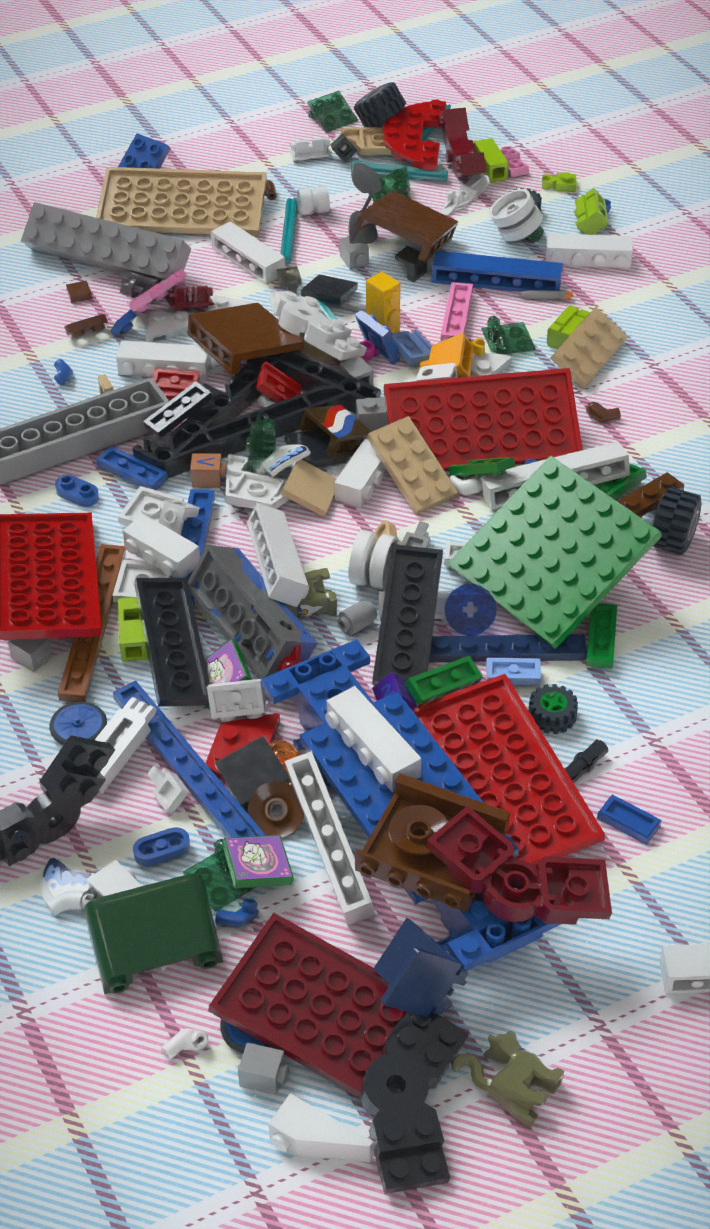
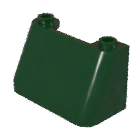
(151, 930)

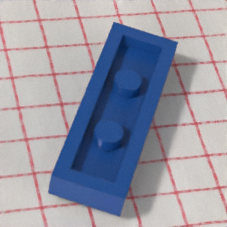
(131, 468)

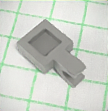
(419, 537)

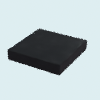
(329, 289)
(317, 443)
(250, 768)

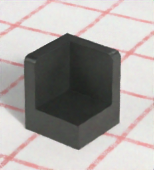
(415, 267)

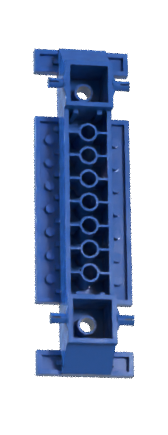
(474, 934)

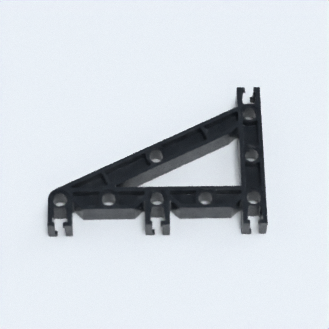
(218, 431)

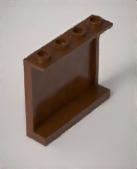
(410, 221)
(240, 335)
(423, 873)

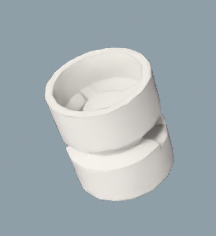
(313, 200)

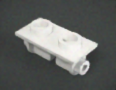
(319, 149)

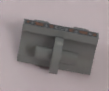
(136, 284)

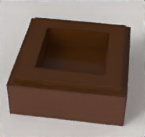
(78, 291)

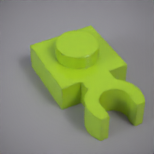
(562, 182)

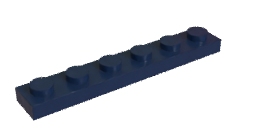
(506, 646)

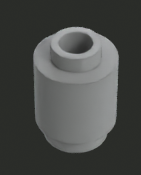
(357, 617)

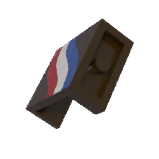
(345, 429)

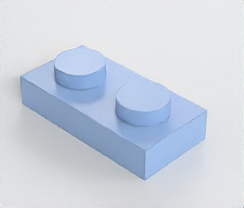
(518, 670)

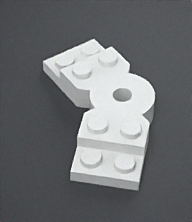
(305, 316)

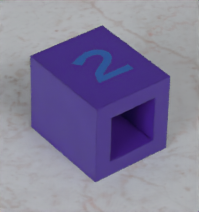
(391, 685)

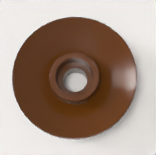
(262, 804)
(415, 821)

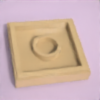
(310, 487)

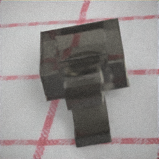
(289, 278)

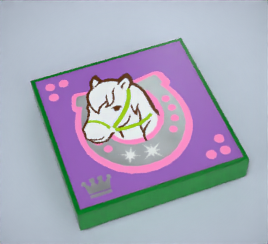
(227, 665)
(257, 861)

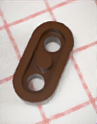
(95, 323)

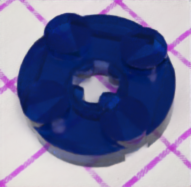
(459, 620)

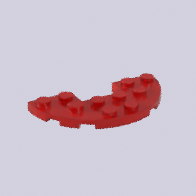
(405, 130)

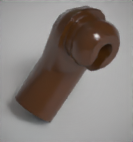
(270, 190)
(602, 414)

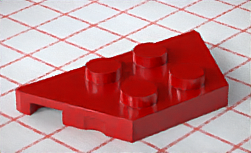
(238, 733)

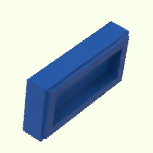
(629, 819)

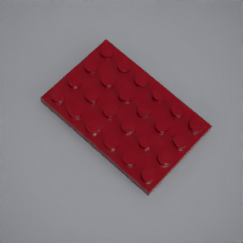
(309, 1003)

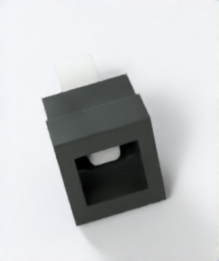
(343, 147)

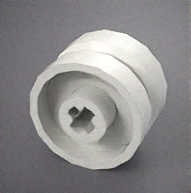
(515, 215)
(370, 559)

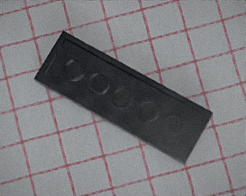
(408, 612)
(172, 642)

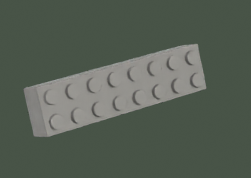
(103, 243)
(77, 429)

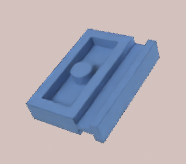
(412, 346)

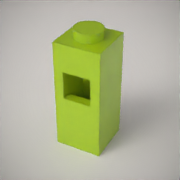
(495, 161)
(131, 633)

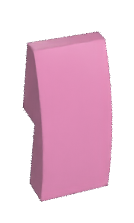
(516, 166)

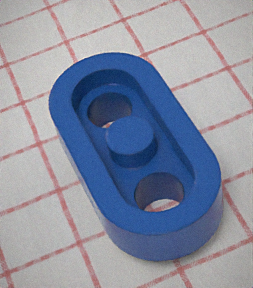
(77, 490)
(160, 846)

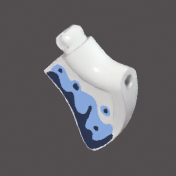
(282, 458)
(64, 887)

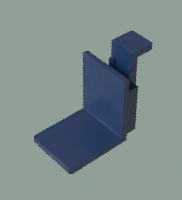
(418, 972)

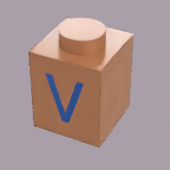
(207, 470)

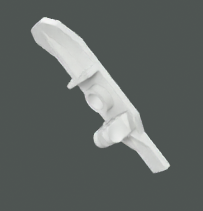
(466, 194)

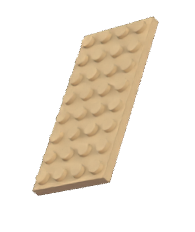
(182, 199)

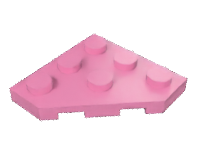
(157, 292)

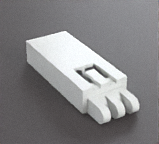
(135, 717)

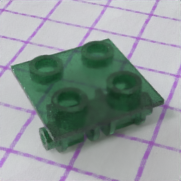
(331, 111)
(396, 181)
(507, 337)
(262, 441)
(217, 878)

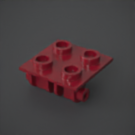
(180, 301)

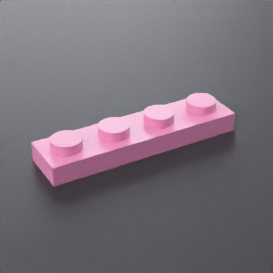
(456, 310)

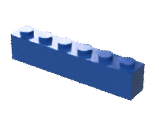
(496, 272)

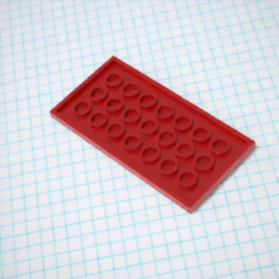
(491, 415)
(48, 576)
(512, 768)

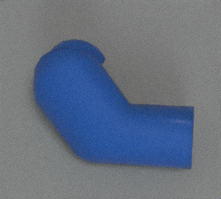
(64, 372)
(240, 917)

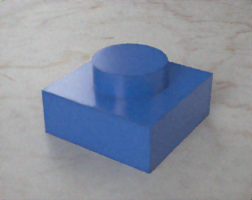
(123, 324)

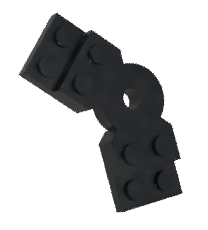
(66, 787)
(405, 1127)

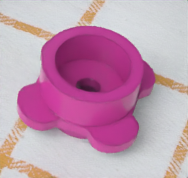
(370, 351)

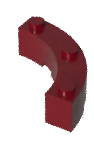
(460, 150)

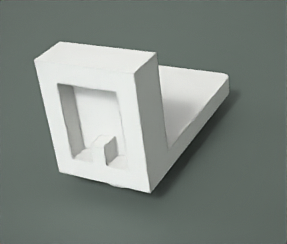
(174, 514)

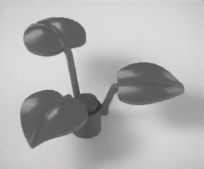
(365, 181)

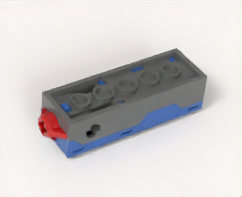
(240, 607)

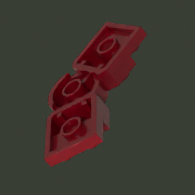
(554, 890)

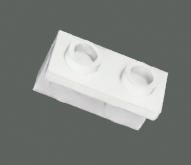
(237, 699)

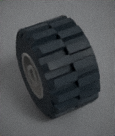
(379, 105)
(677, 520)

